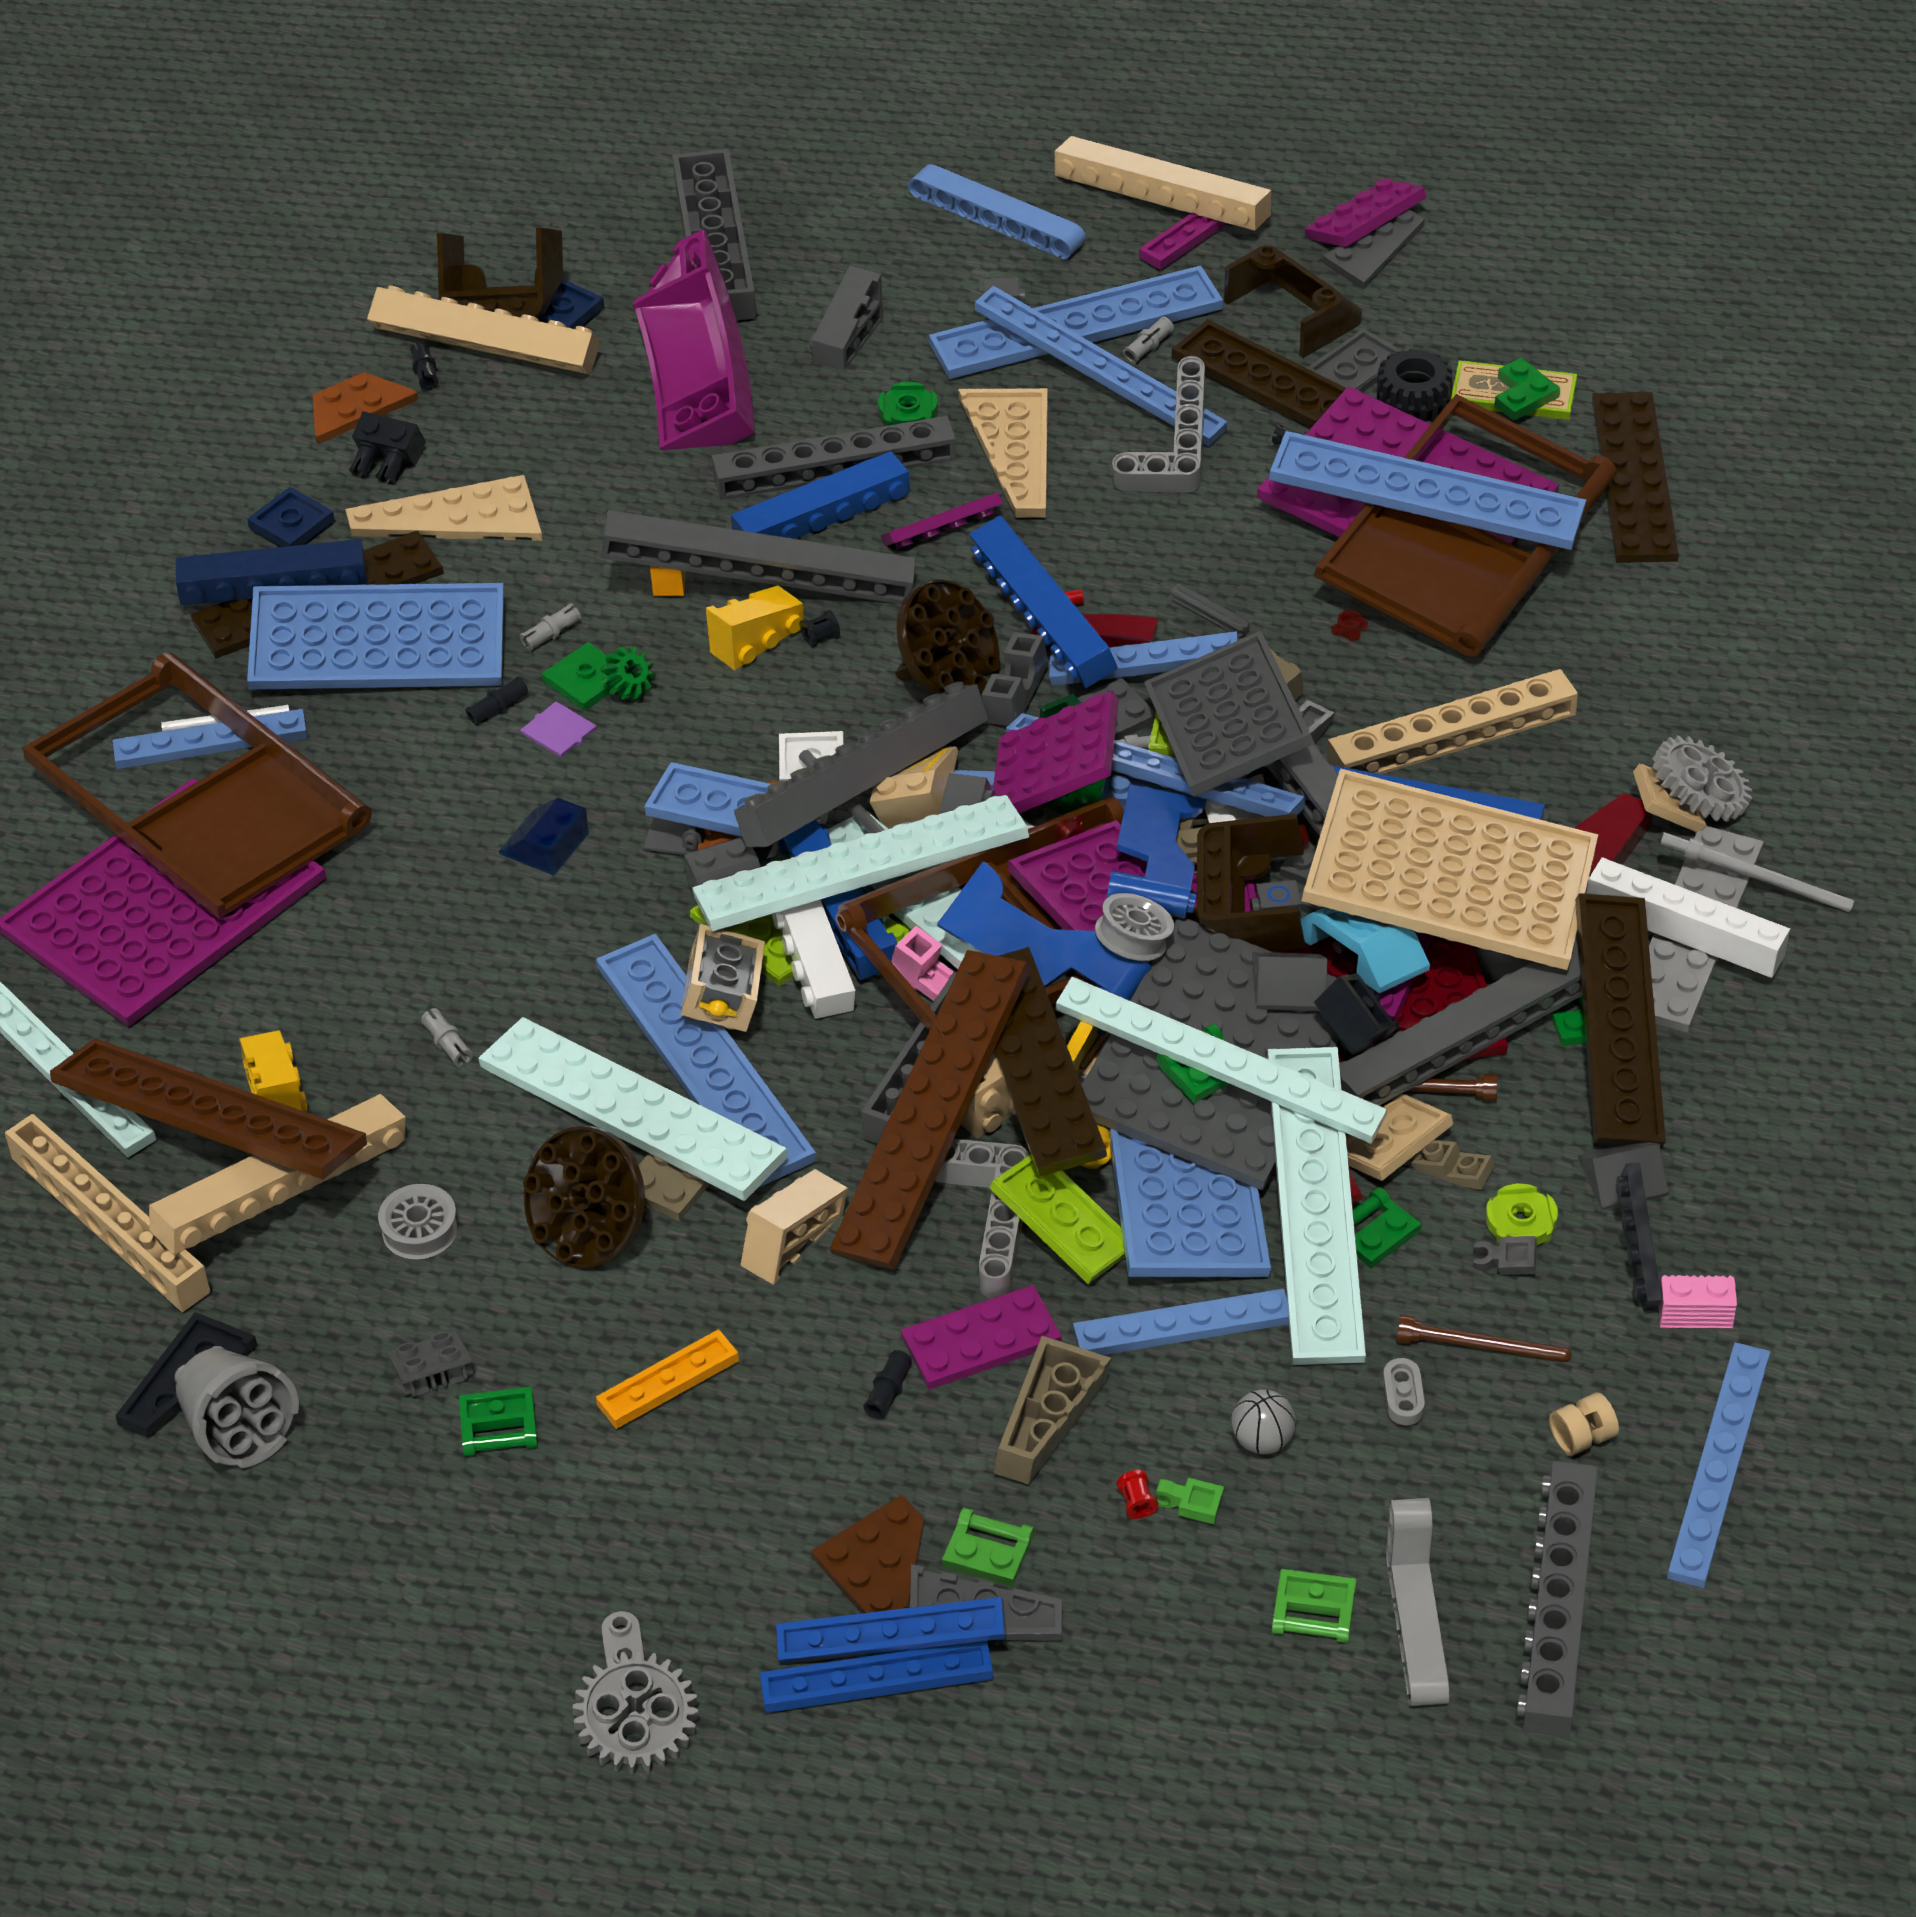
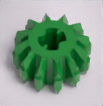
(628, 684)

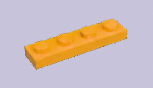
(667, 1379)

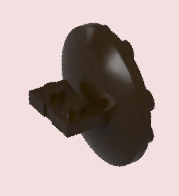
(945, 637)
(584, 1196)

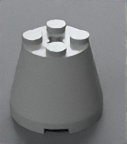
(236, 1406)

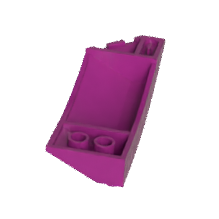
(695, 351)

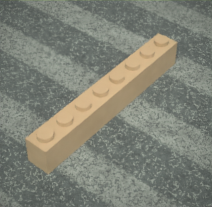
(1163, 183)
(484, 330)
(259, 1184)

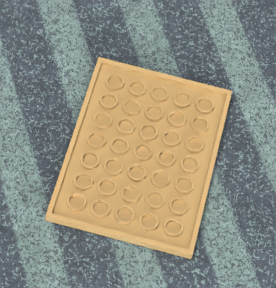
(1451, 868)

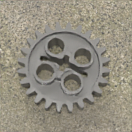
(1702, 778)
(658, 1733)

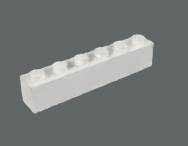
(1696, 918)

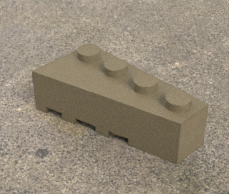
(1049, 1404)

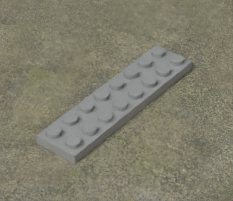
(1678, 970)

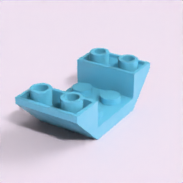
(1384, 951)

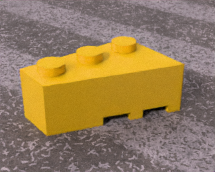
(752, 625)
(271, 1070)

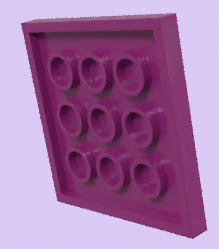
(1057, 753)
(1074, 875)

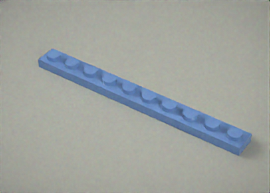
(1089, 359)
(1166, 772)

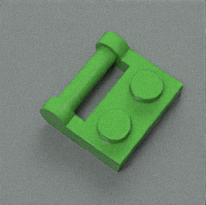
(986, 1557)
(1315, 1595)

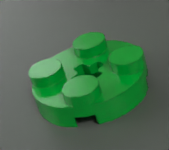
(892, 404)

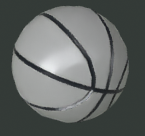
(1263, 1421)

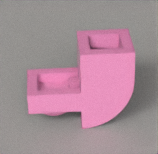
(918, 962)

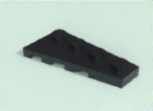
(1639, 1237)
(156, 1396)

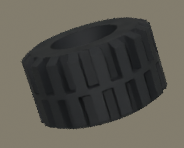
(1415, 383)

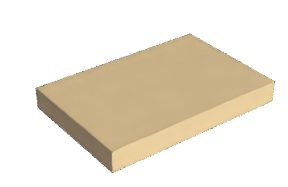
(1404, 1132)

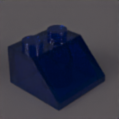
(548, 836)

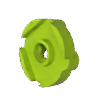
(1523, 1198)

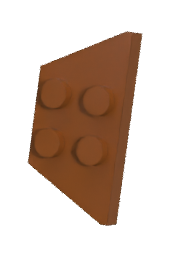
(341, 405)

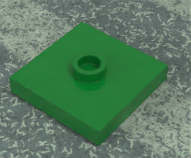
(579, 677)

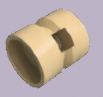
(1585, 1423)

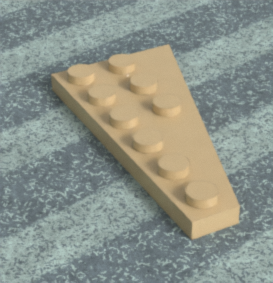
(1014, 439)
(463, 512)

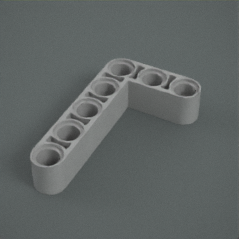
(1175, 470)
(978, 1165)
(1415, 1603)

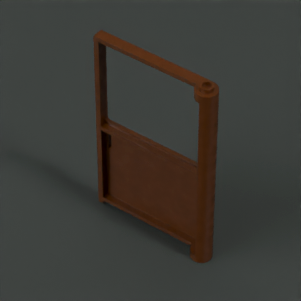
(1443, 574)
(237, 825)
(856, 913)

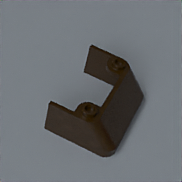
(468, 282)
(1333, 311)
(1240, 852)

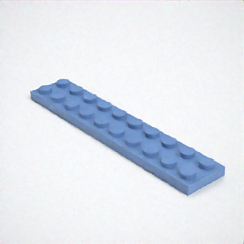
(1091, 316)
(1428, 490)
(699, 1052)

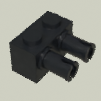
(387, 439)
(1355, 1014)

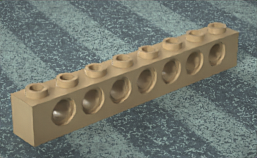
(1456, 725)
(105, 1212)

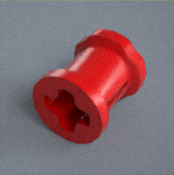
(1137, 1494)

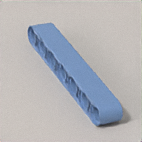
(997, 210)

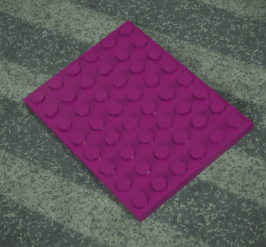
(1376, 426)
(131, 931)

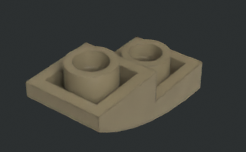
(1448, 1163)

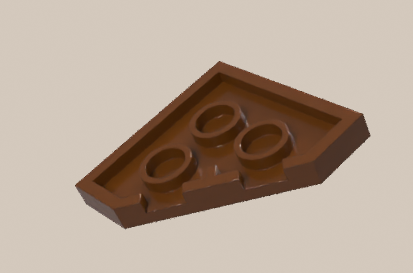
(875, 1557)

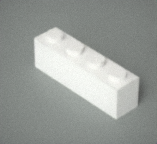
(816, 959)

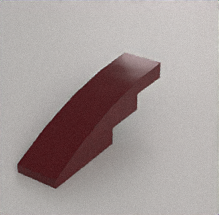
(1121, 628)

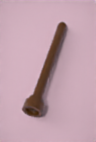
(1483, 1087)
(1412, 1330)

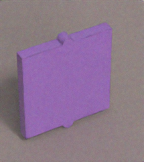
(558, 729)

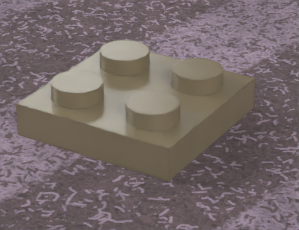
(669, 1187)

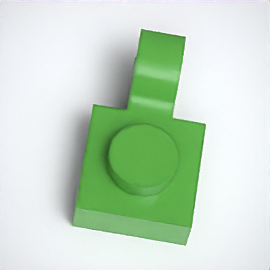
(1195, 1500)

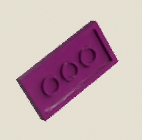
(1365, 212)
(979, 1336)

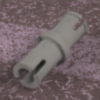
(1148, 340)
(550, 627)
(446, 1037)

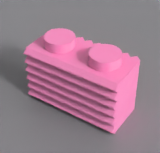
(1697, 1302)

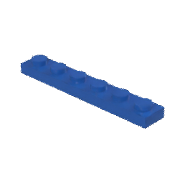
(891, 1630)
(875, 1676)

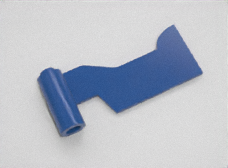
(1150, 834)
(997, 928)

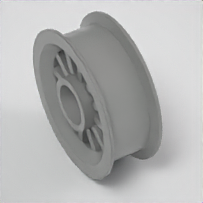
(1134, 927)
(418, 1221)

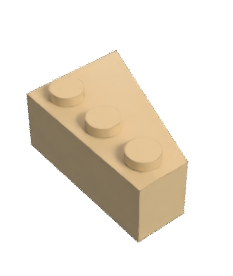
(788, 1221)

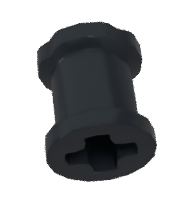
(819, 628)

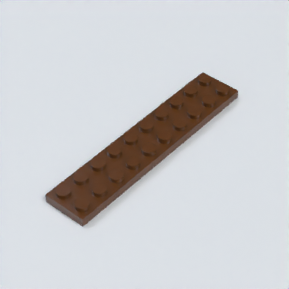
(209, 1108)
(930, 1109)

